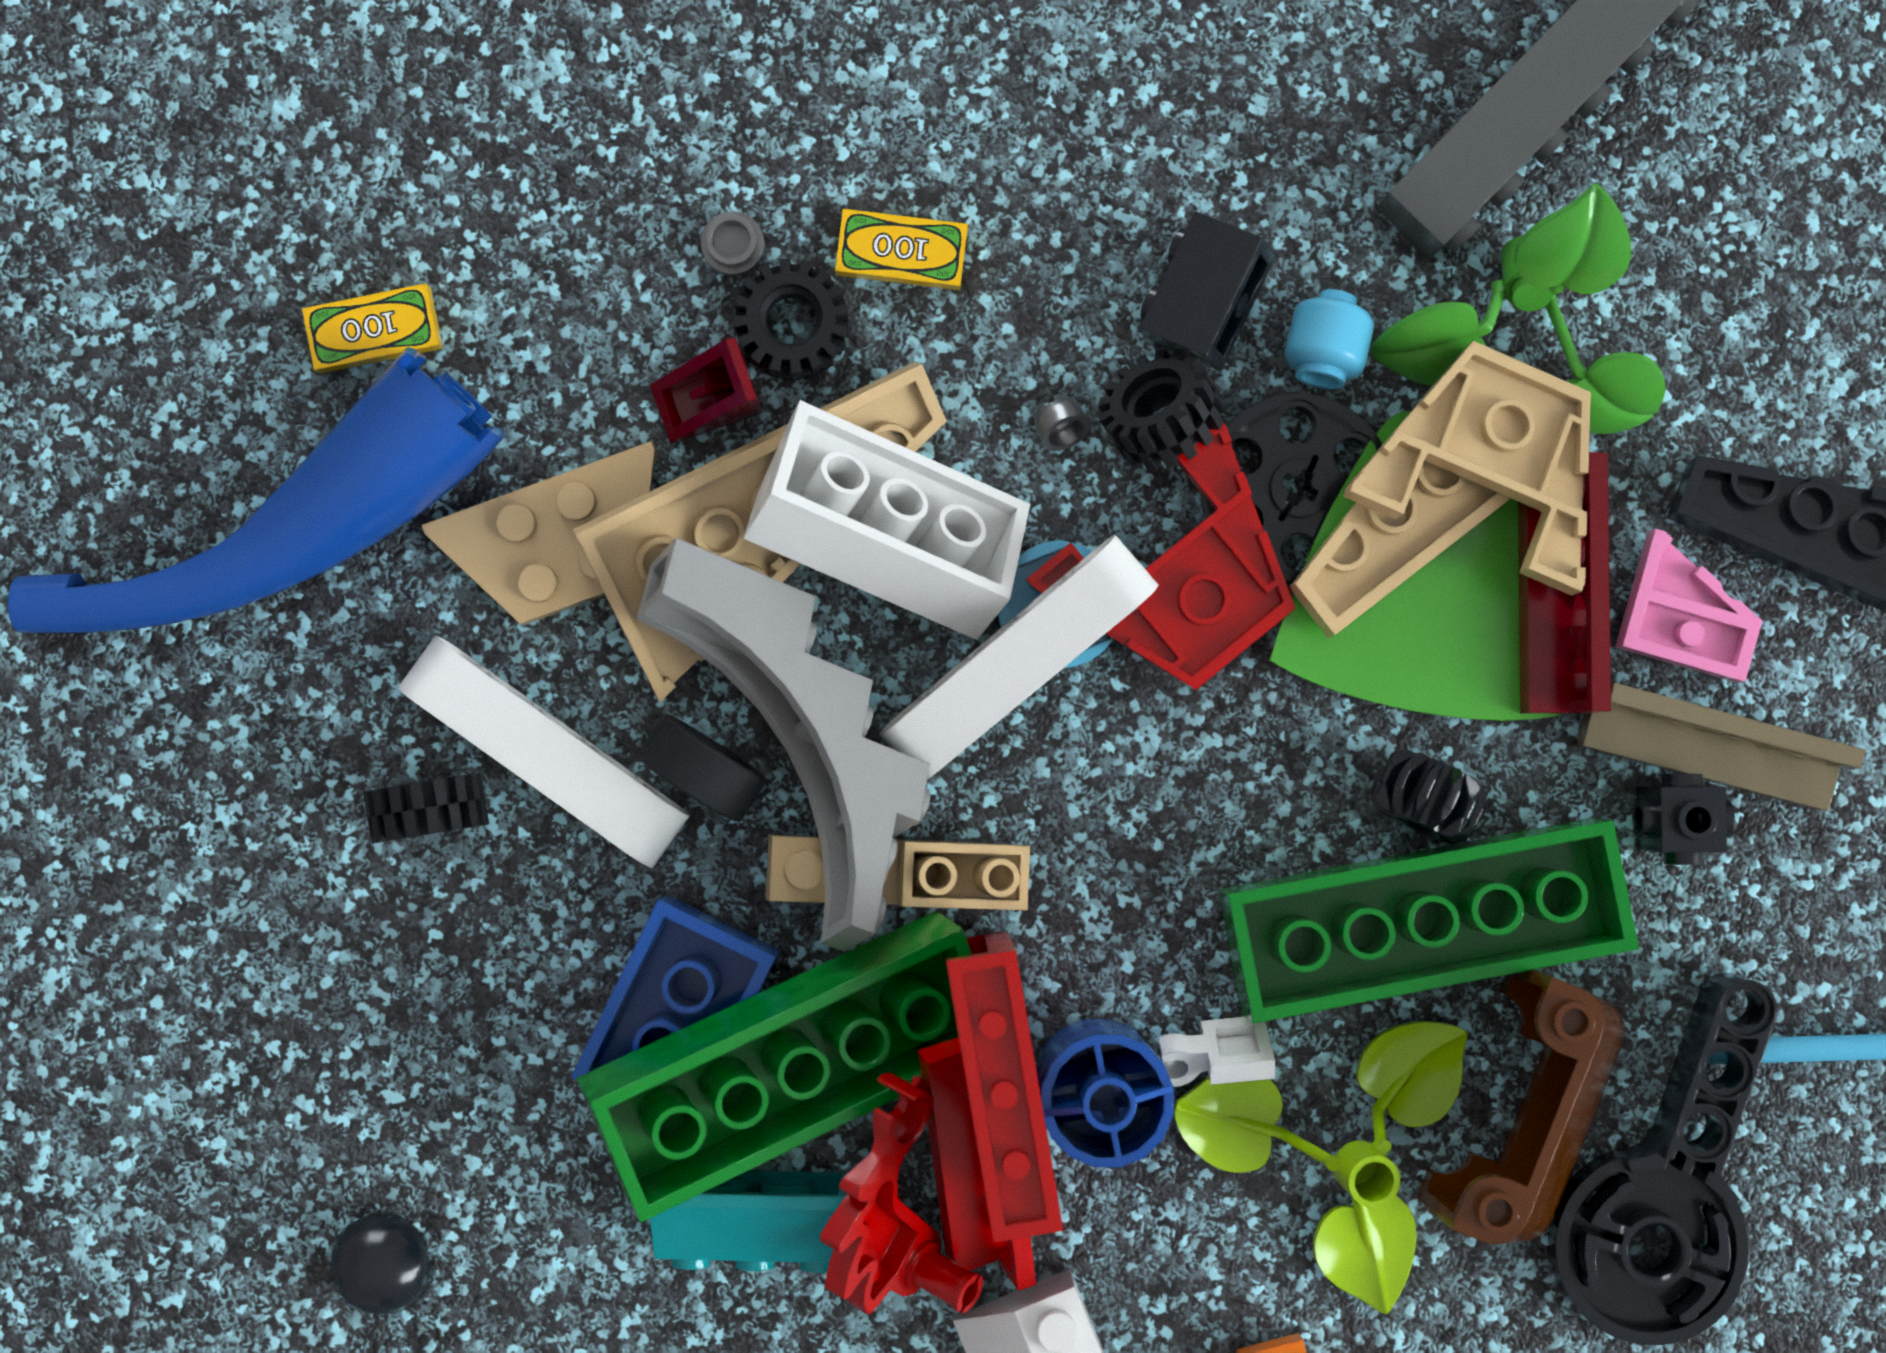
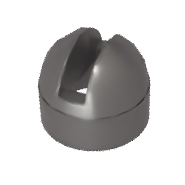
(1061, 423)

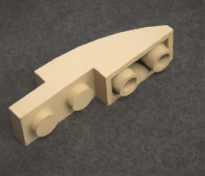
(921, 875)

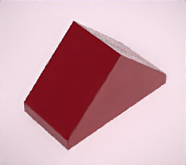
(706, 393)

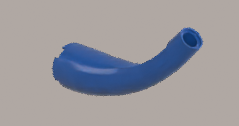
(363, 481)

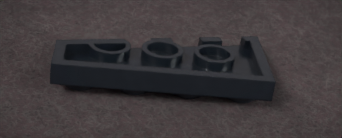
(1793, 522)

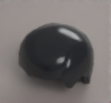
(381, 1264)

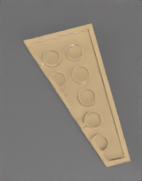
(714, 508)

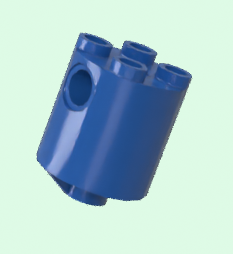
(1104, 1093)

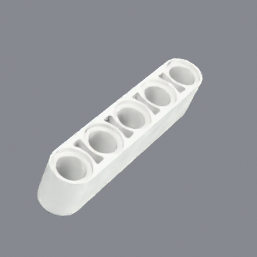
(1021, 656)
(543, 751)

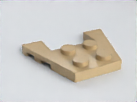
(1507, 433)

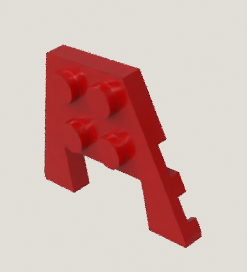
(1215, 584)

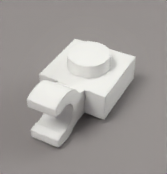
(1225, 1048)

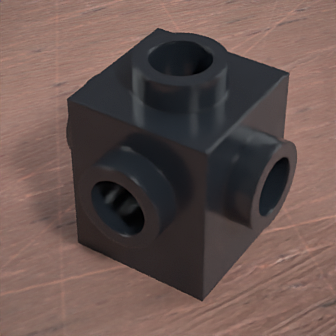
(1661, 816)

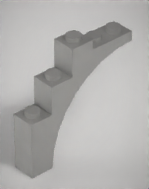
(819, 712)

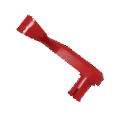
(876, 1236)

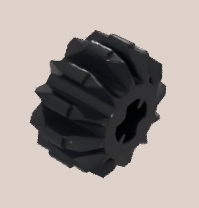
(1429, 796)

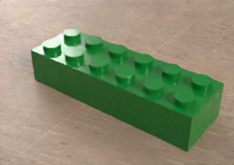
(1428, 919)
(774, 1066)

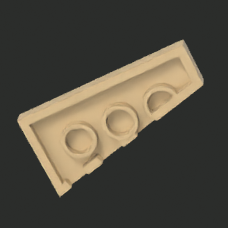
(1375, 553)

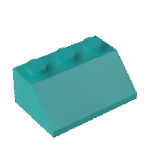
(752, 1221)

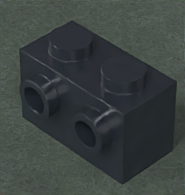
(1206, 289)

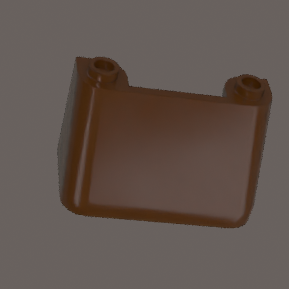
(1523, 1190)

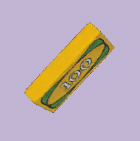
(901, 249)
(371, 328)

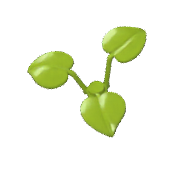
(1363, 1245)

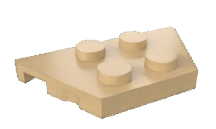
(524, 541)

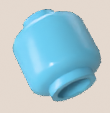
(1329, 339)

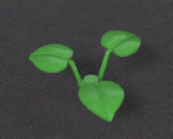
(1573, 248)

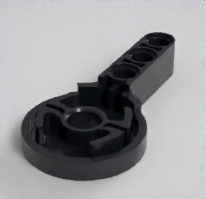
(1666, 1185)

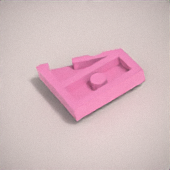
(1685, 615)

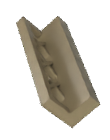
(1719, 746)

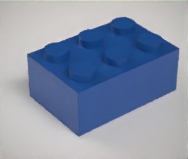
(675, 977)

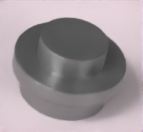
(732, 243)

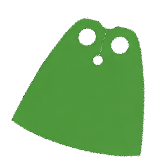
(1437, 639)

